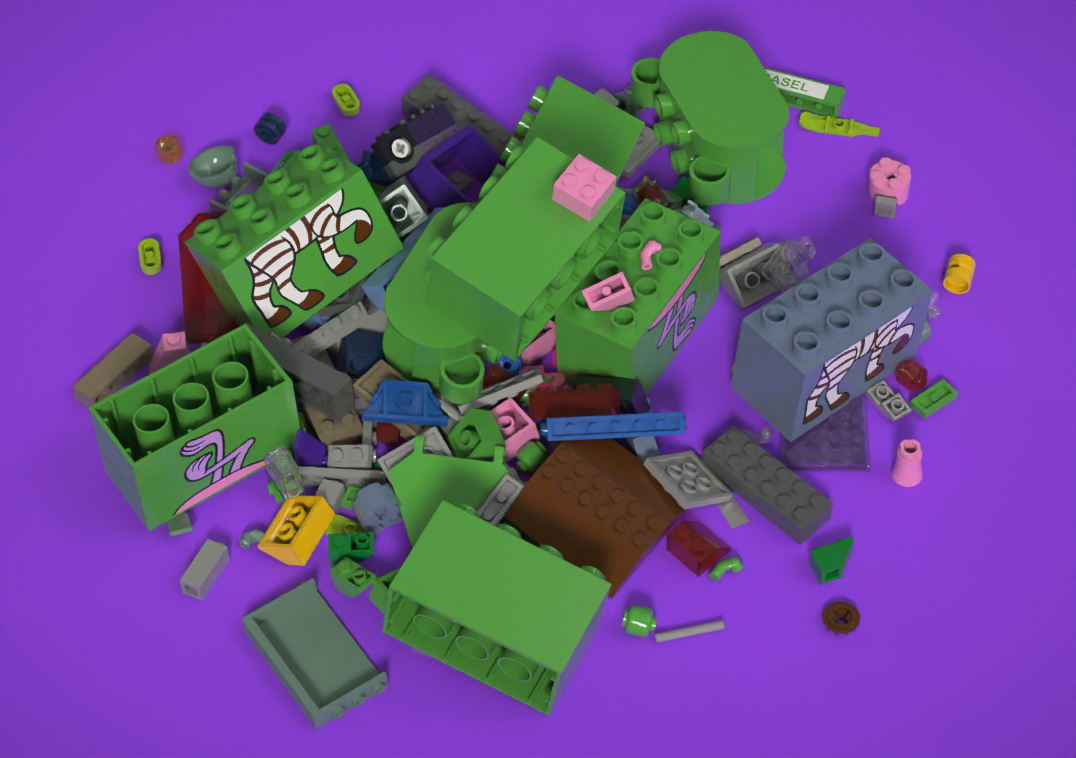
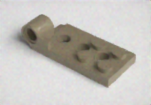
(367, 387)

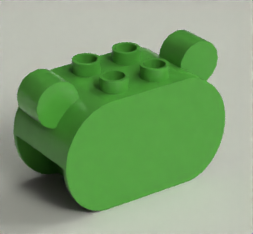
(716, 116)
(422, 340)

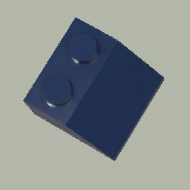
(359, 352)

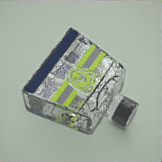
(280, 465)

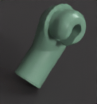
(250, 537)

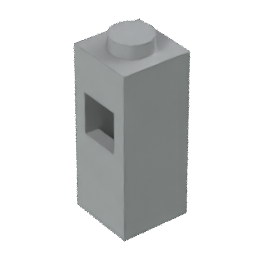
(205, 569)

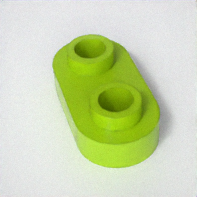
(346, 100)
(150, 256)

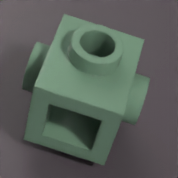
(627, 103)

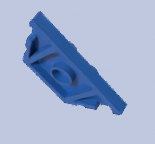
(405, 404)

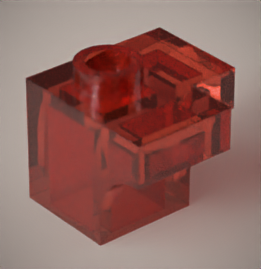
(387, 433)

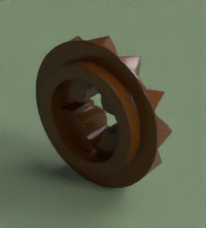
(841, 610)

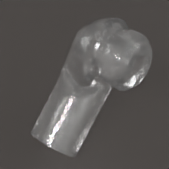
(932, 312)
(760, 437)

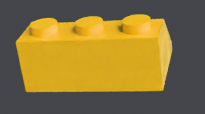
(297, 529)

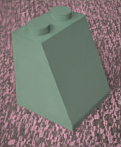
(403, 206)

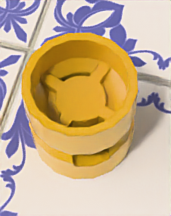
(959, 273)

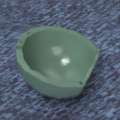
(214, 167)

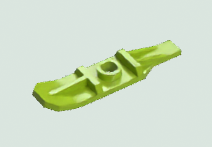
(829, 125)

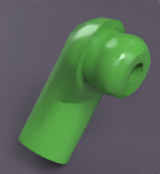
(724, 565)

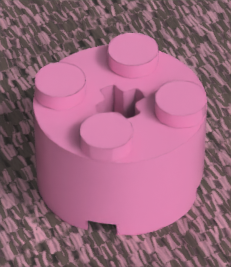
(890, 180)

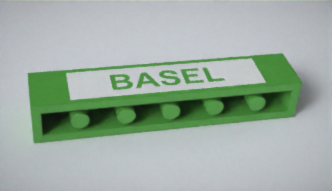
(809, 94)

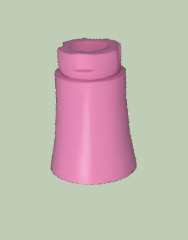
(908, 466)

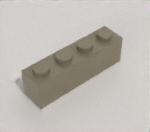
(113, 371)

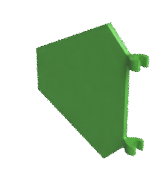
(427, 479)

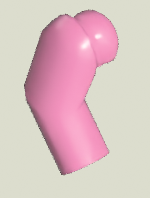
(650, 248)

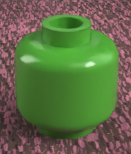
(531, 457)
(639, 621)

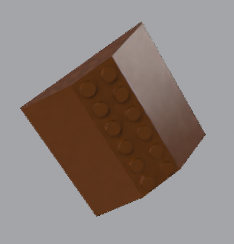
(596, 508)

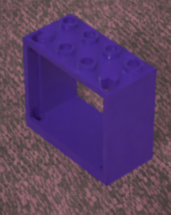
(470, 150)

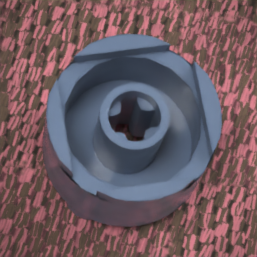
(377, 508)

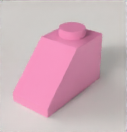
(609, 293)

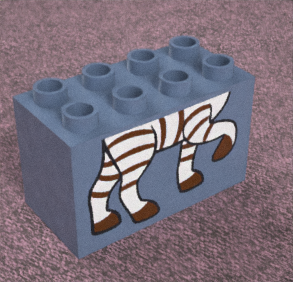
(829, 338)

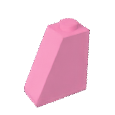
(170, 348)

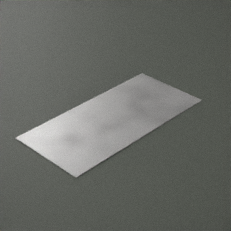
(733, 513)

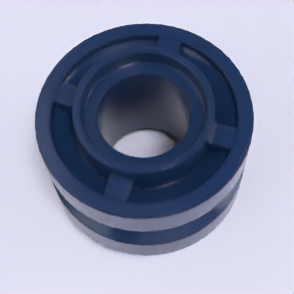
(270, 128)

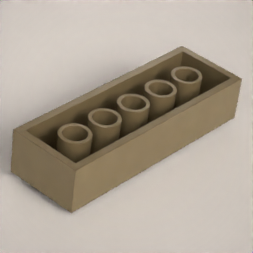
(324, 428)

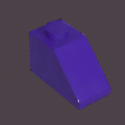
(309, 451)

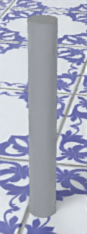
(689, 631)

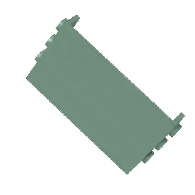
(313, 654)

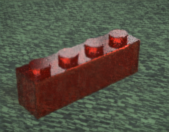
(574, 402)

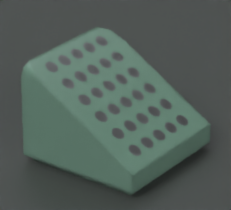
(179, 525)

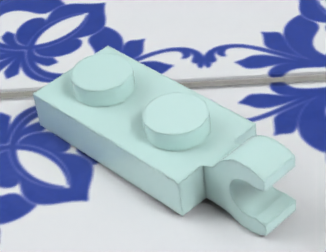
(696, 213)

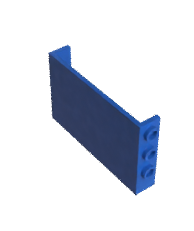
(613, 426)

